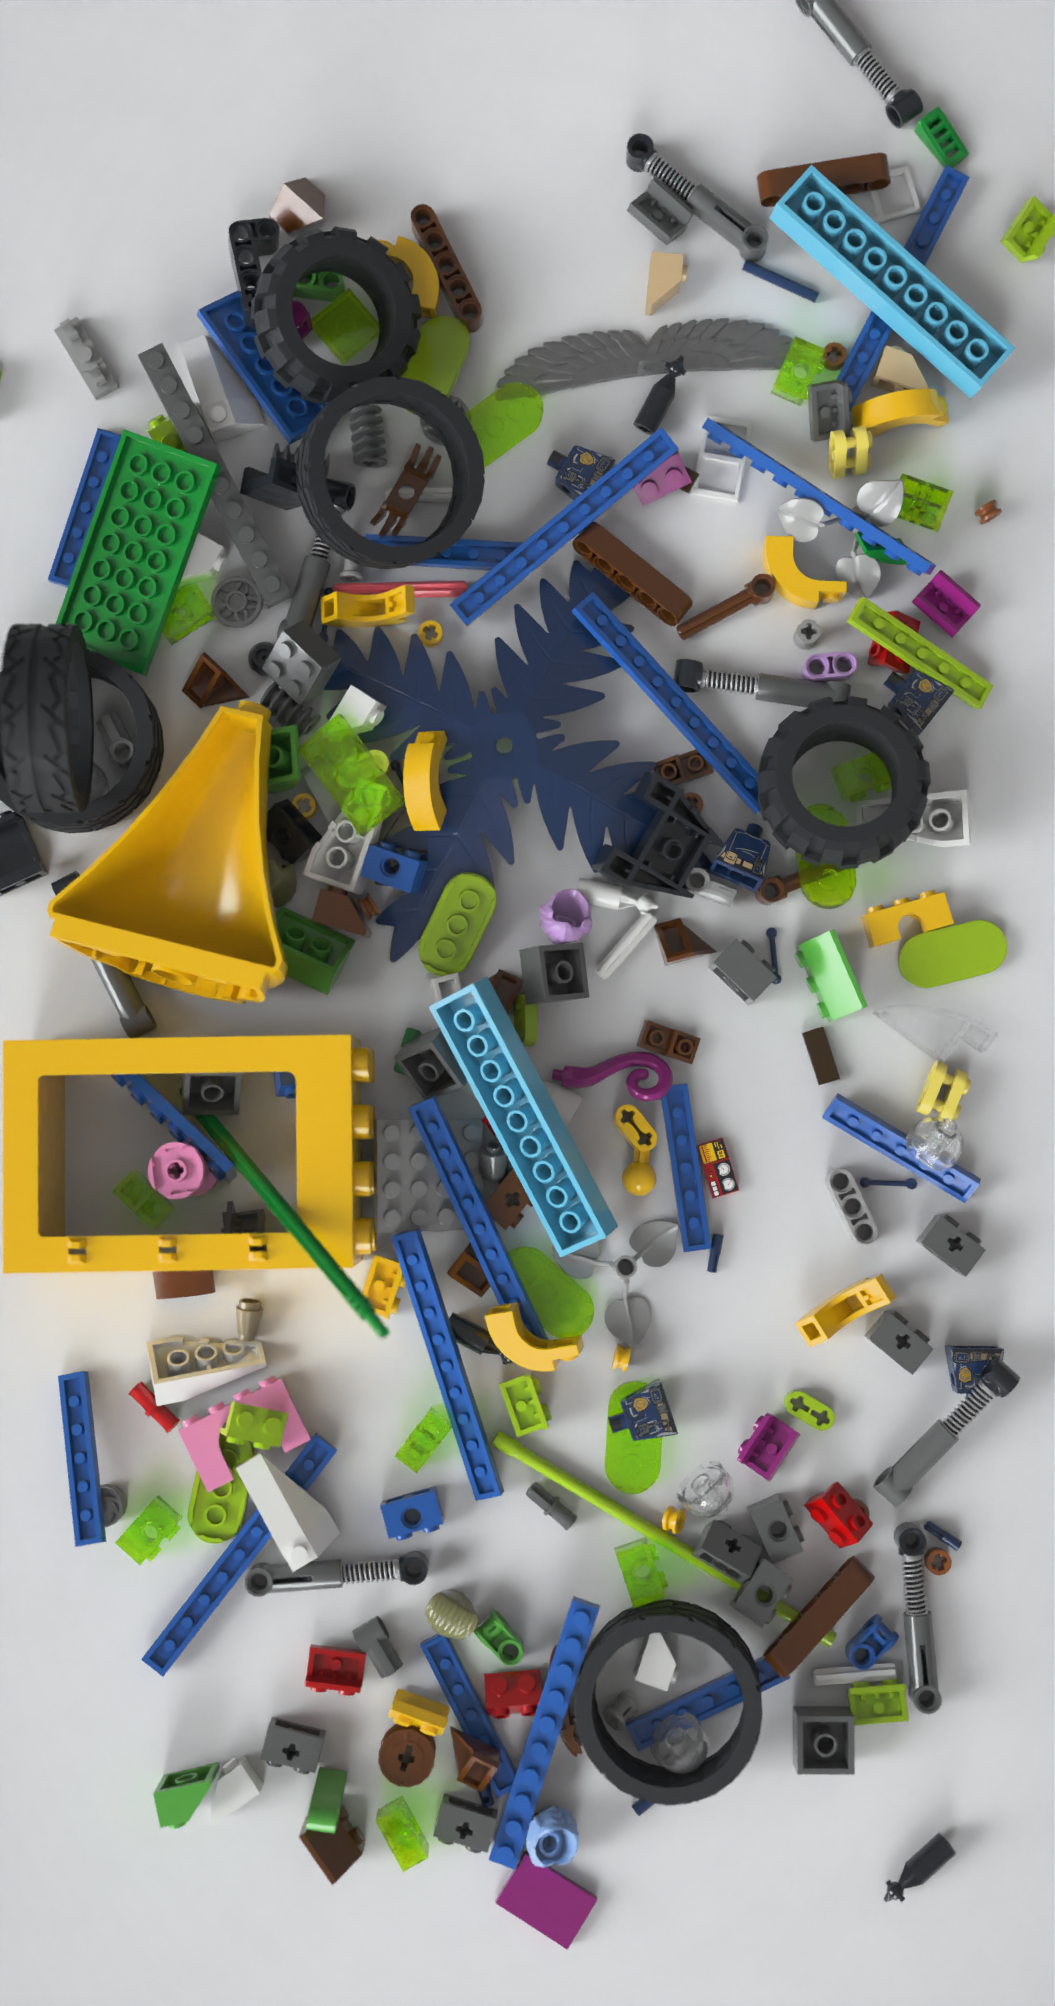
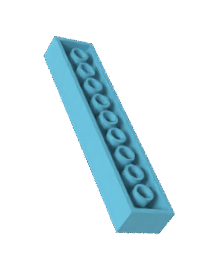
(891, 281)
(524, 1117)

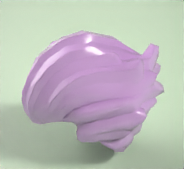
(566, 917)

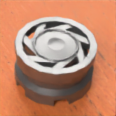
(114, 1504)

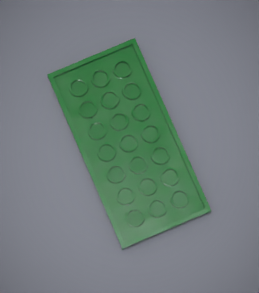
(138, 549)

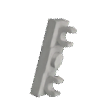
(86, 357)

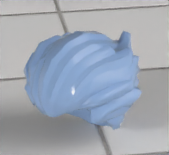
(552, 1837)

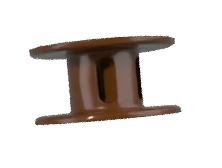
(419, 1762)

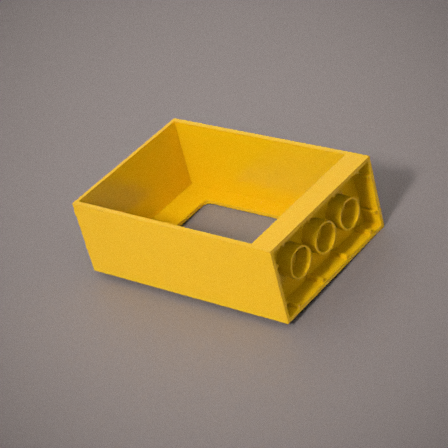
(328, 1151)

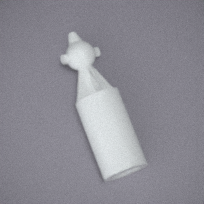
(613, 896)

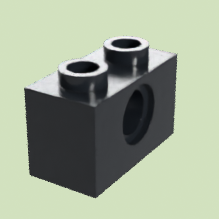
(302, 837)

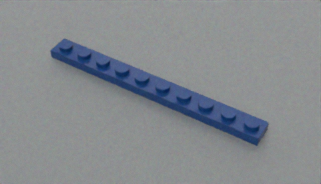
(920, 245)
(805, 489)
(564, 526)
(669, 698)
(473, 1210)
(447, 1364)
(230, 1565)
(544, 1732)

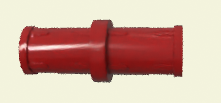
(160, 1414)

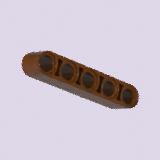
(848, 174)
(445, 256)
(632, 574)
(818, 1617)

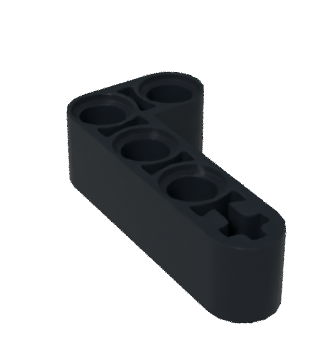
(248, 251)

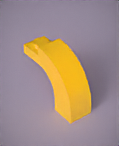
(421, 270)
(901, 409)
(790, 582)
(366, 611)
(421, 781)
(843, 1308)
(525, 1348)

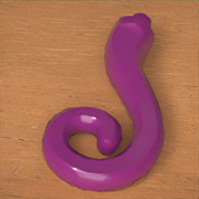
(588, 1076)

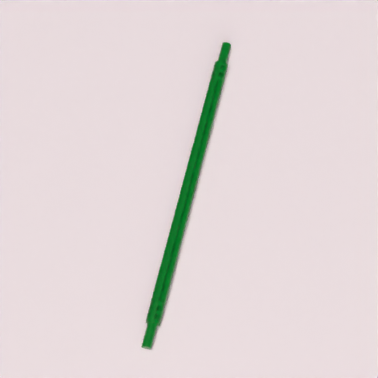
(293, 1223)

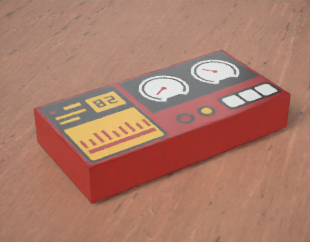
(717, 1167)

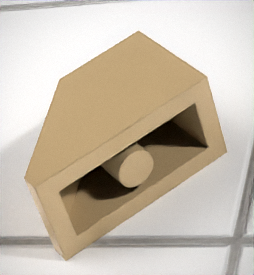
(664, 279)
(898, 371)

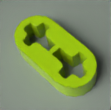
(525, 1021)
(813, 1404)

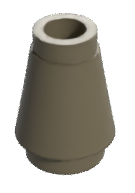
(248, 1318)

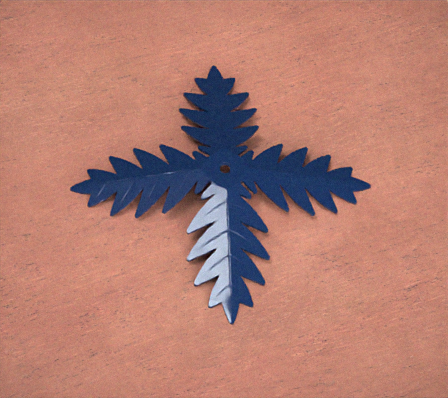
(533, 693)

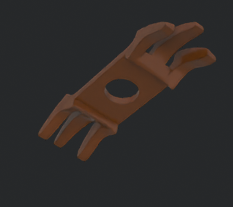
(412, 477)
(567, 1732)

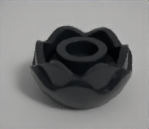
(256, 654)

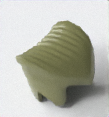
(282, 882)
(451, 1614)

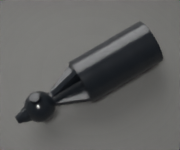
(659, 398)
(474, 1337)
(921, 1867)

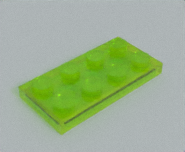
(351, 775)

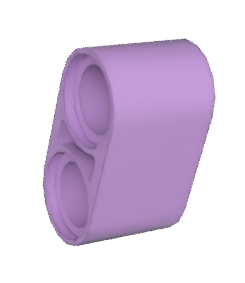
(828, 662)

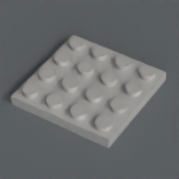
(407, 1182)

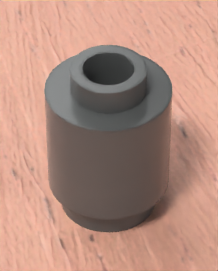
(493, 1161)

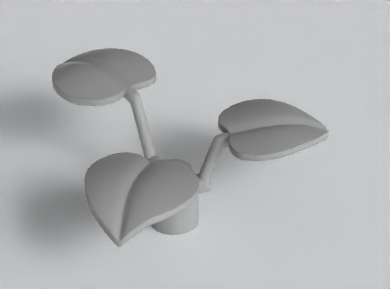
(876, 501)
(655, 1245)

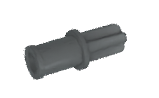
(551, 1505)

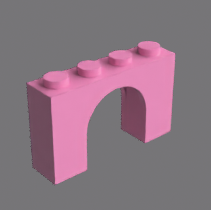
(203, 1434)

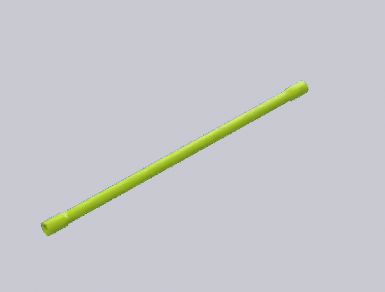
(516, 1450)

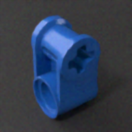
(872, 1641)

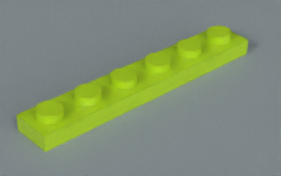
(919, 652)

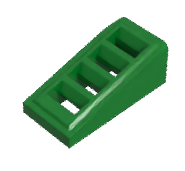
(942, 125)

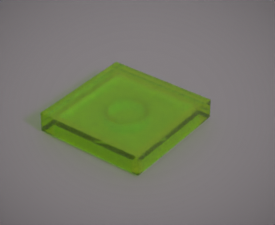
(345, 326)

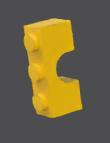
(929, 911)

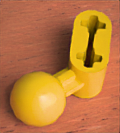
(638, 1176)

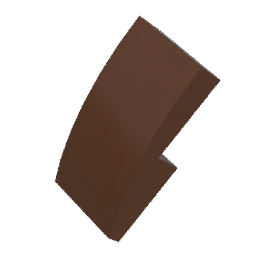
(684, 767)
(668, 1042)
(183, 1283)

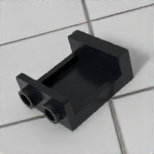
(274, 488)
(18, 854)

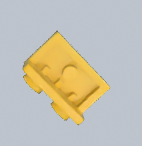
(383, 1285)
(419, 1712)

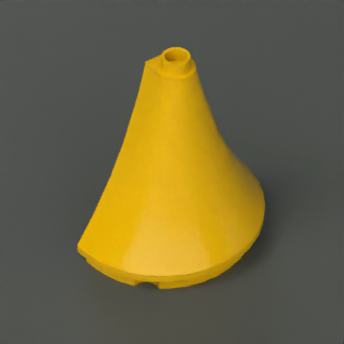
(189, 879)

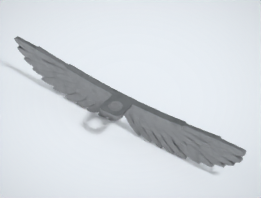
(619, 356)

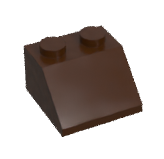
(340, 911)
(335, 1851)

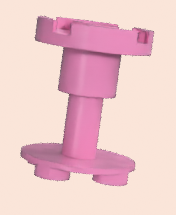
(180, 1171)

